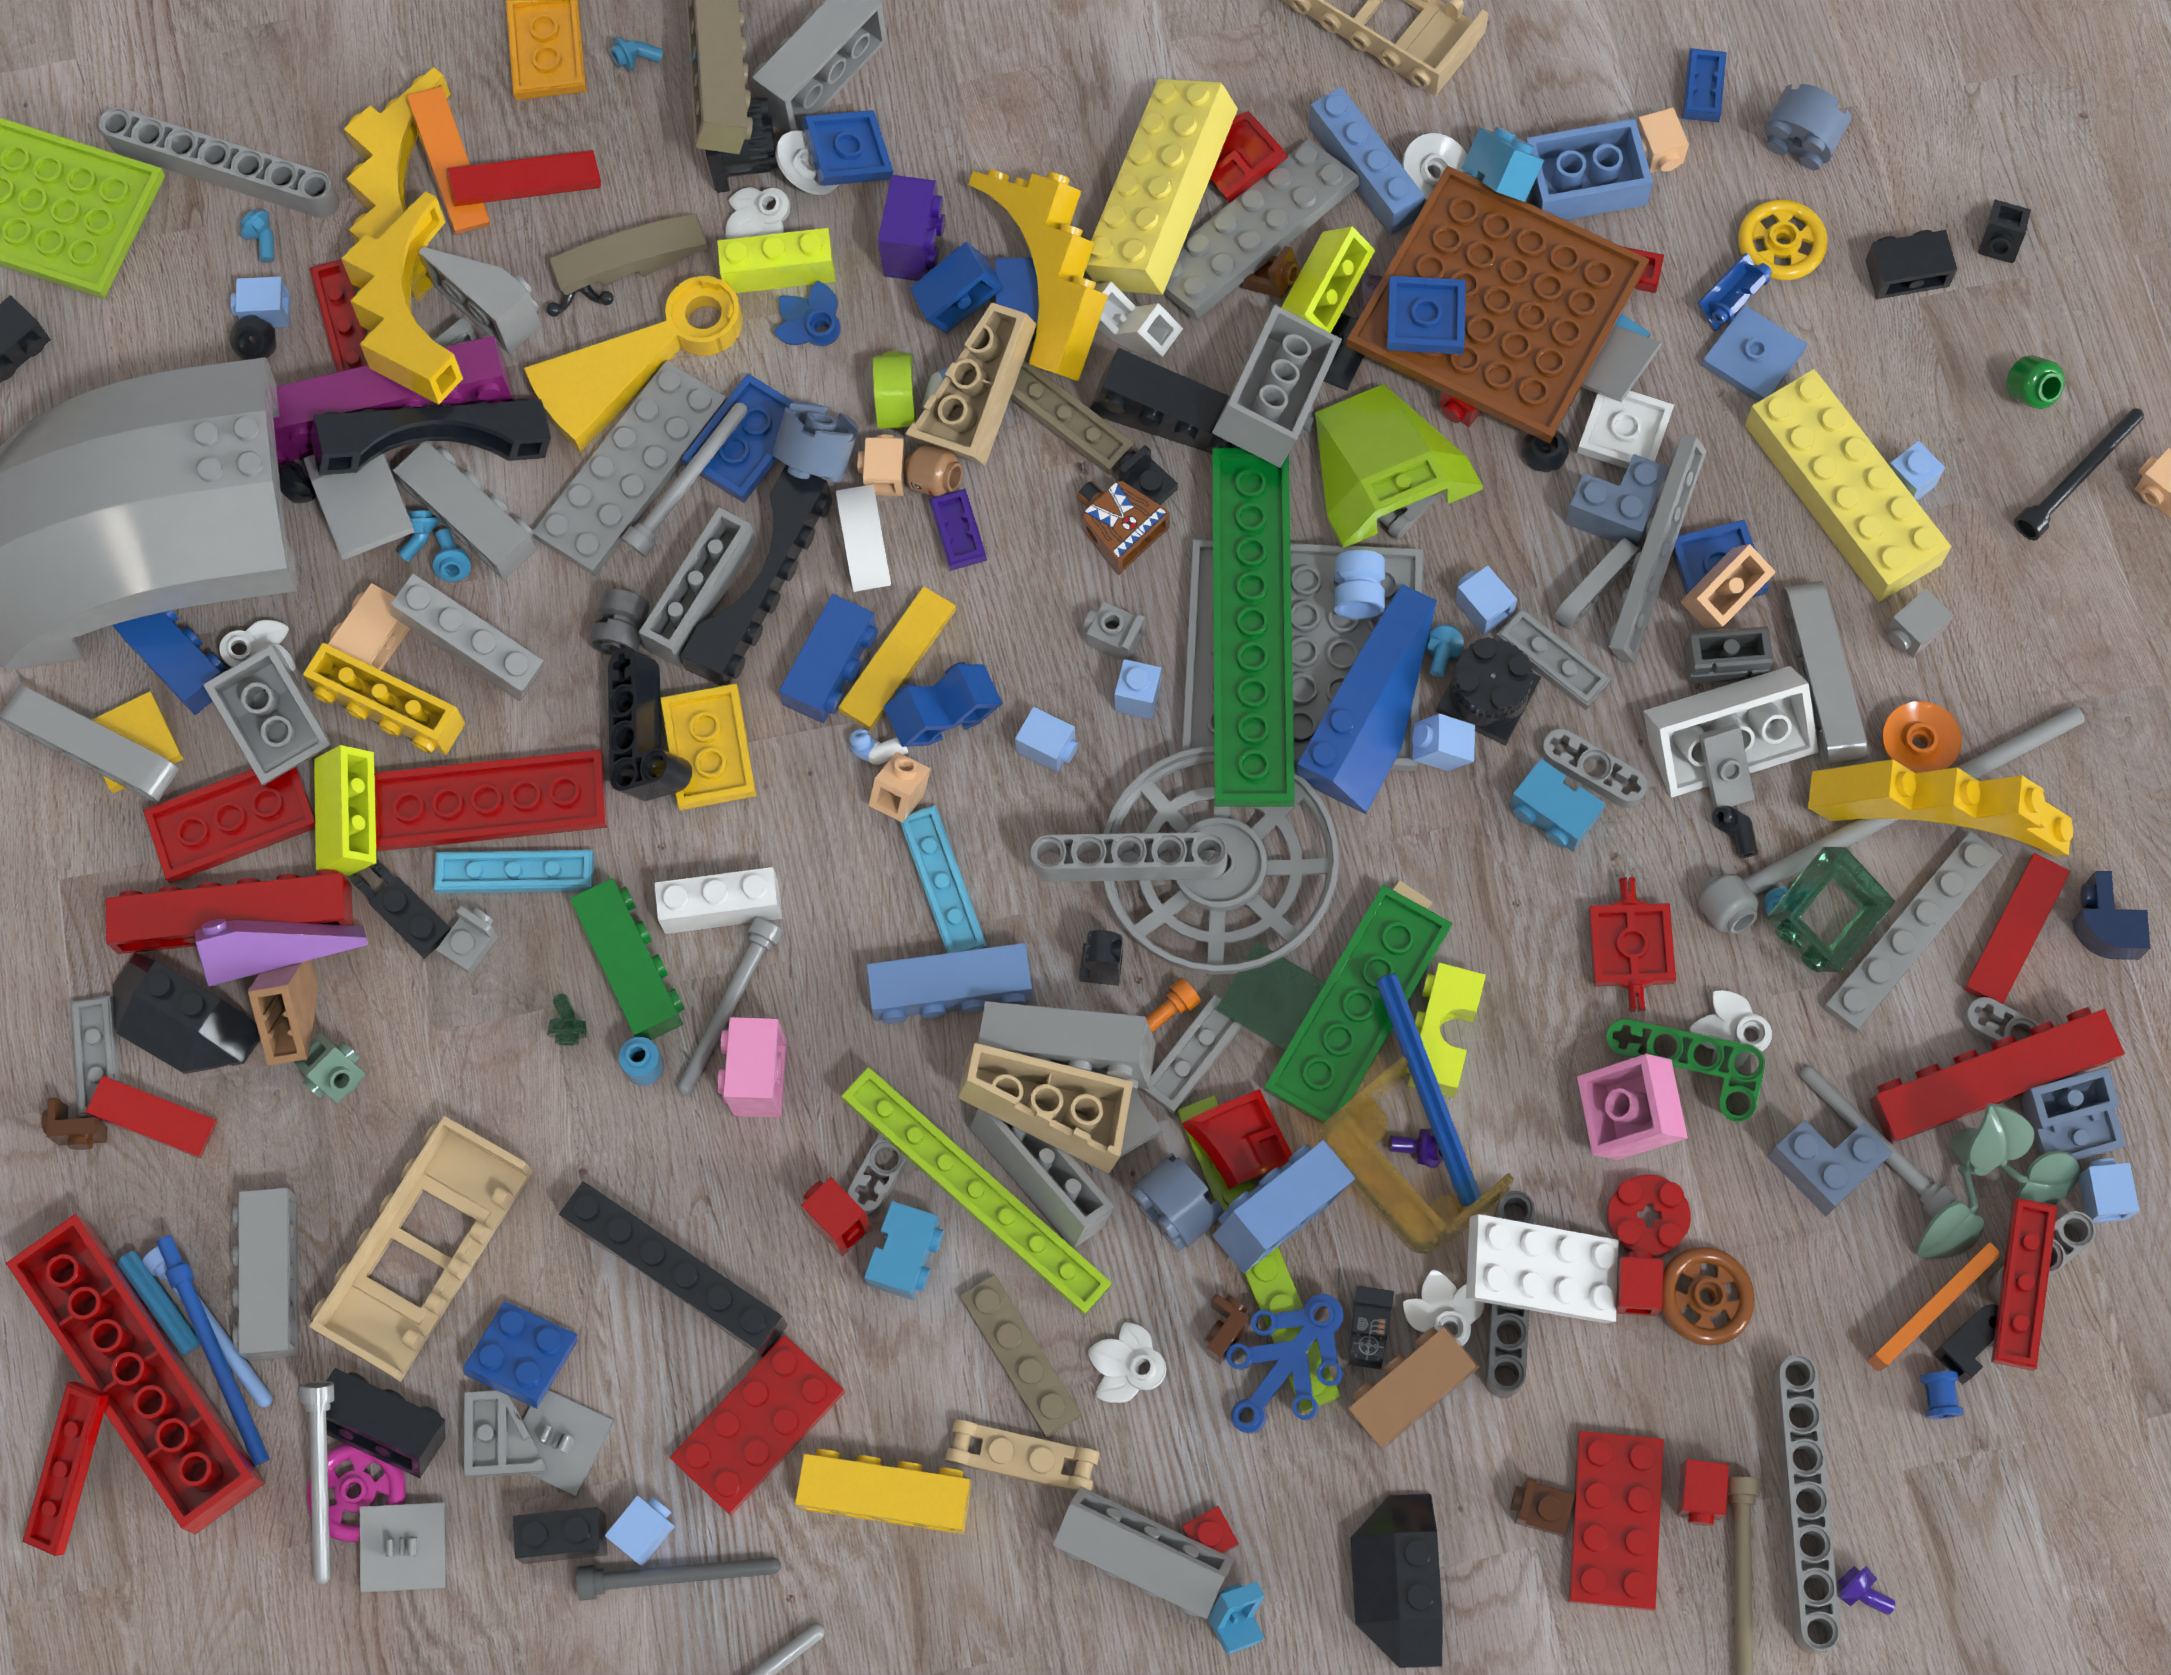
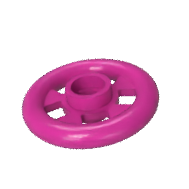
(390, 1484)

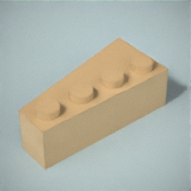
(977, 387)
(1051, 1101)

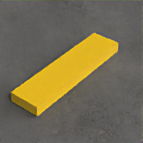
(897, 658)

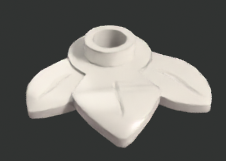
(751, 213)
(256, 638)
(1729, 1022)
(1442, 1305)
(1121, 1362)

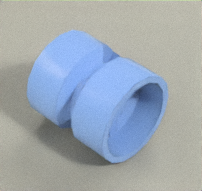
(1359, 587)

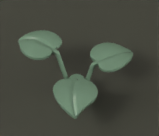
(1999, 1138)

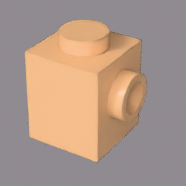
(1663, 140)
(883, 464)
(2156, 482)
(899, 787)

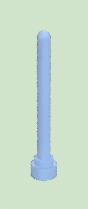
(156, 1266)

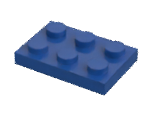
(749, 449)

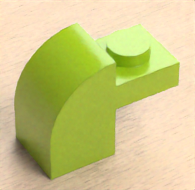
(894, 389)

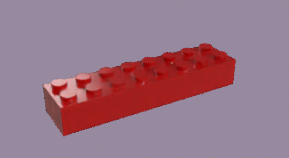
(149, 1387)

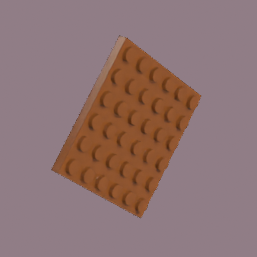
(1534, 302)

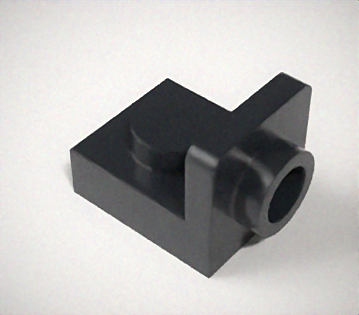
(2004, 231)
(1146, 476)

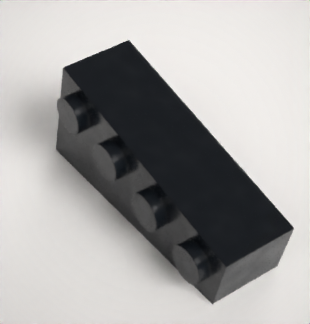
(1159, 402)

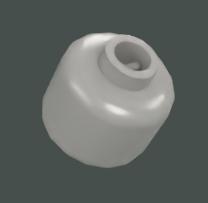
(1728, 903)

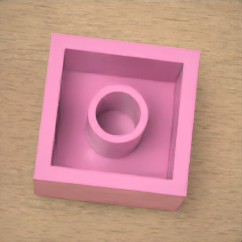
(754, 1067)
(1632, 1107)

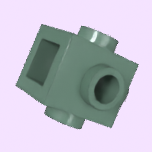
(331, 1068)

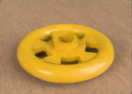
(1783, 212)

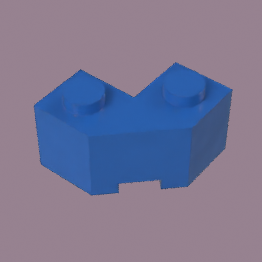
(960, 697)

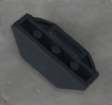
(179, 1019)
(1400, 1581)

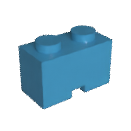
(1503, 162)
(1555, 807)
(903, 1260)

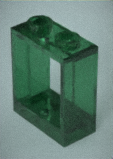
(1861, 888)

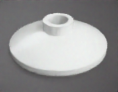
(1432, 152)
(797, 163)

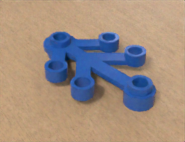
(1291, 1358)

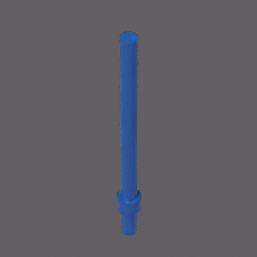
(181, 1277)

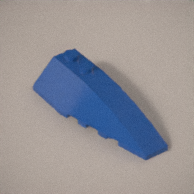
(1372, 706)

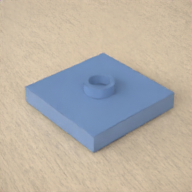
(1754, 354)

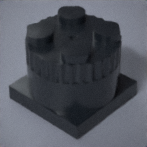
(755, 155)
(1490, 688)

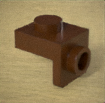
(1275, 275)
(76, 1133)

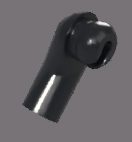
(1737, 826)

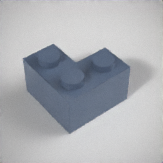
(1618, 510)
(1824, 1172)

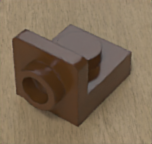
(1226, 1334)
(1542, 1507)

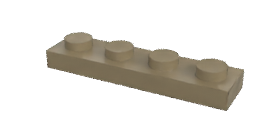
(1070, 419)
(1020, 1356)

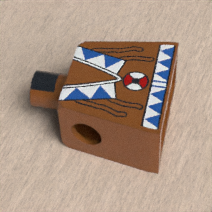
(1121, 522)

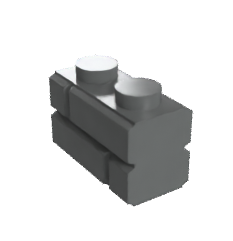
(1727, 654)

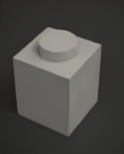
(1918, 623)

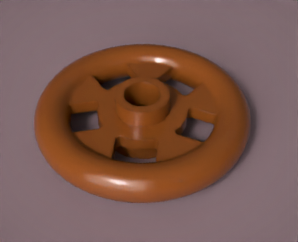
(1727, 1271)

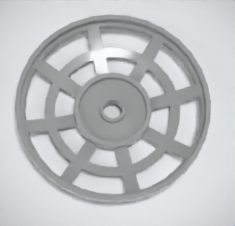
(1234, 887)

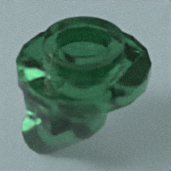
(566, 1028)

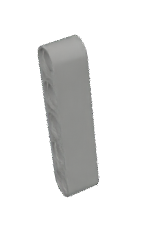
(1824, 668)
(88, 743)
(1111, 846)

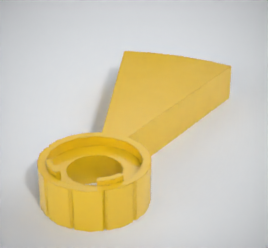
(595, 383)

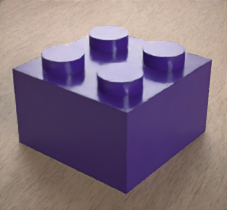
(910, 228)

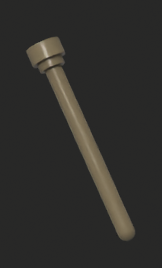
(1742, 1495)

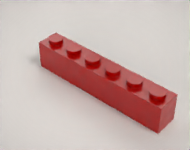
(172, 914)
(1995, 1076)

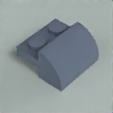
(2075, 1115)

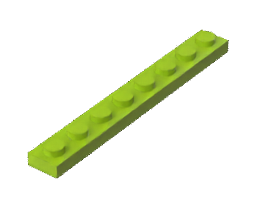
(976, 1191)
(1269, 1278)

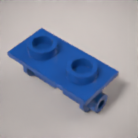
(1733, 290)

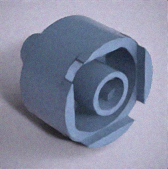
(1806, 125)
(815, 441)
(1178, 1202)

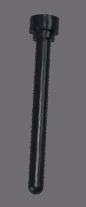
(2035, 520)

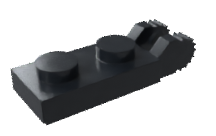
(404, 911)

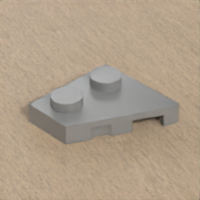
(497, 1438)

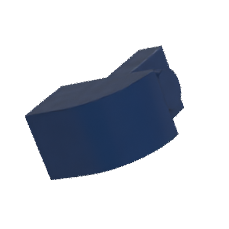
(2109, 930)

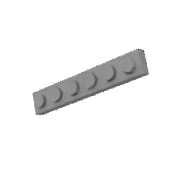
(1660, 540)
(1912, 932)

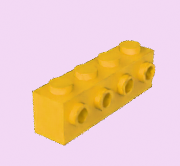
(384, 699)

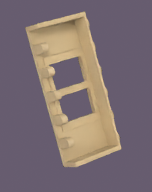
(1424, 53)
(465, 1175)

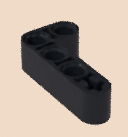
(634, 715)

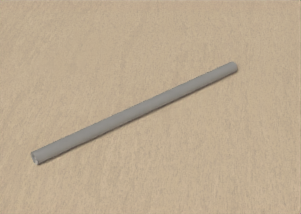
(1862, 828)

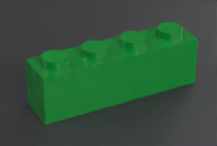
(626, 960)

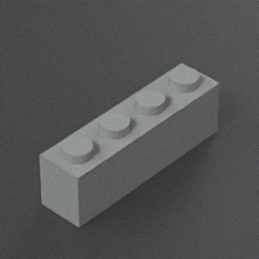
(466, 510)
(698, 585)
(466, 637)
(1047, 1177)
(266, 1274)
(1143, 1553)

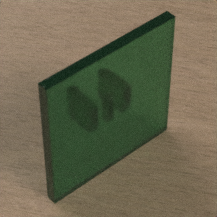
(1271, 998)

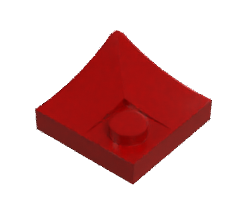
(1245, 157)
(1241, 1138)

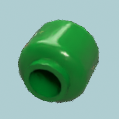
(2035, 382)

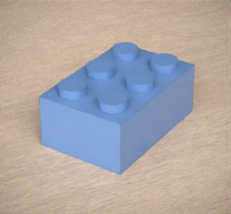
(1591, 170)
(1281, 1204)

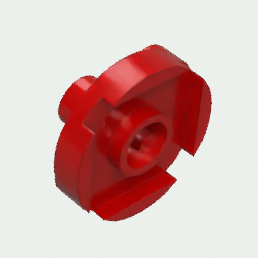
(1665, 1198)

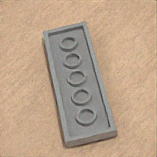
(1257, 227)
(629, 468)

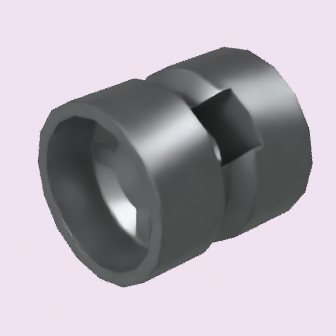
(620, 618)

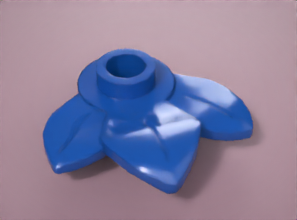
(805, 316)

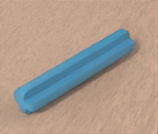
(159, 1303)

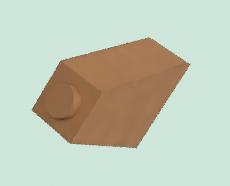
(285, 1011)

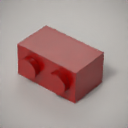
(835, 1215)

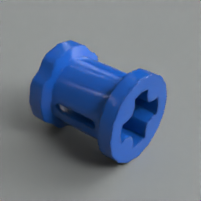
(1941, 1395)

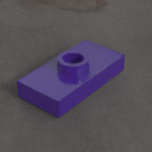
(957, 529)

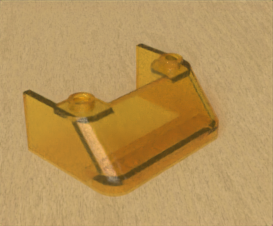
(1353, 1137)

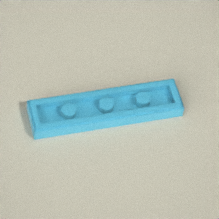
(514, 871)
(942, 881)

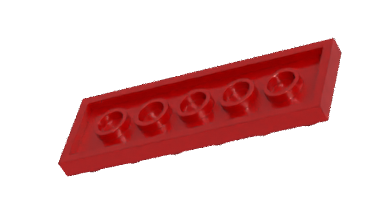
(490, 800)

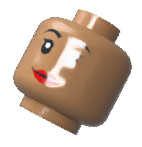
(933, 471)

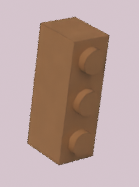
(1412, 1385)

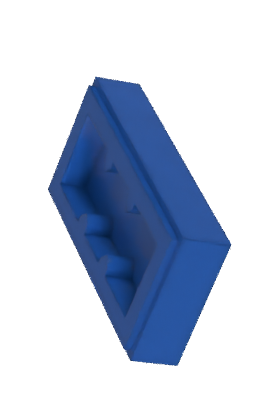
(1704, 85)

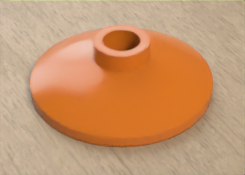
(1931, 725)

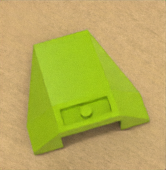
(1381, 459)

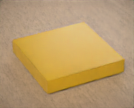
(143, 724)

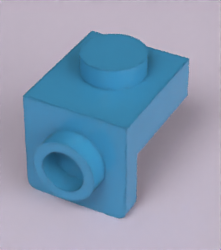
(1234, 1619)

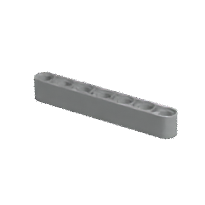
(231, 173)
(1796, 1521)

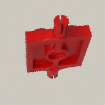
(1631, 944)

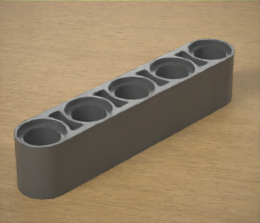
(1497, 1353)

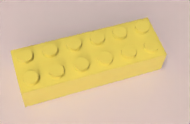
(1161, 185)
(1847, 485)

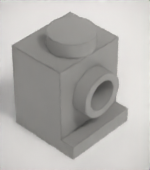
(1115, 642)

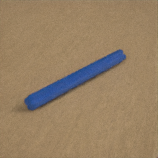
(1428, 1089)

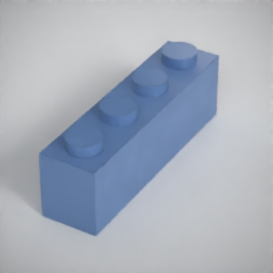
(1357, 145)
(949, 983)

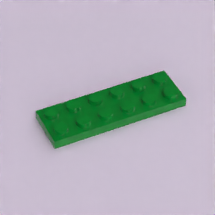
(1349, 1016)

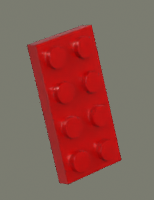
(227, 821)
(757, 1425)
(1616, 1521)

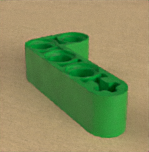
(1685, 1059)

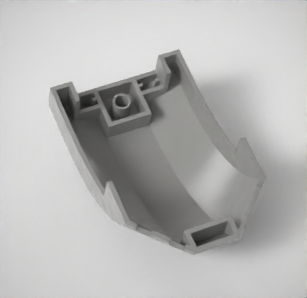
(139, 506)

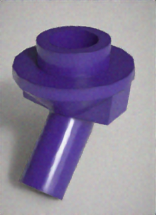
(1424, 1146)
(1857, 1586)

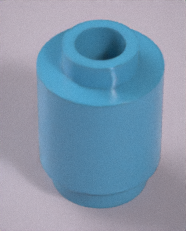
(647, 1070)

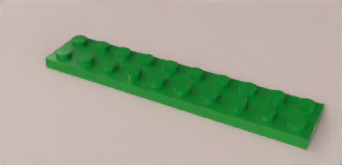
(1252, 632)

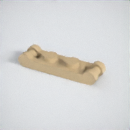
(1021, 1456)

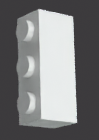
(718, 900)

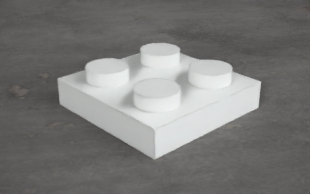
(1625, 428)

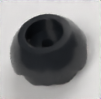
(262, 332)
(1542, 459)
(295, 484)

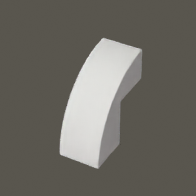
(1139, 328)
(863, 538)

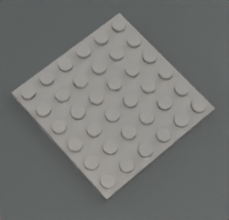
(1321, 640)

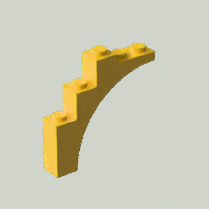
(379, 183)
(385, 275)
(1067, 301)
(1947, 796)

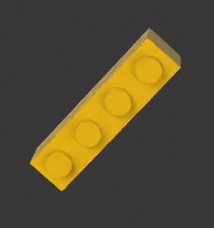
(883, 1492)

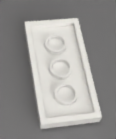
(1542, 1269)

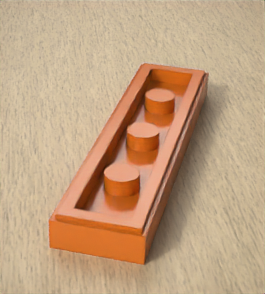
(444, 151)
(1934, 1307)

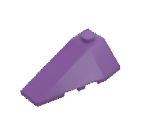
(253, 947)

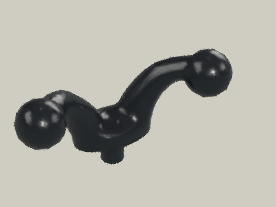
(605, 298)

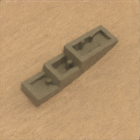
(629, 251)

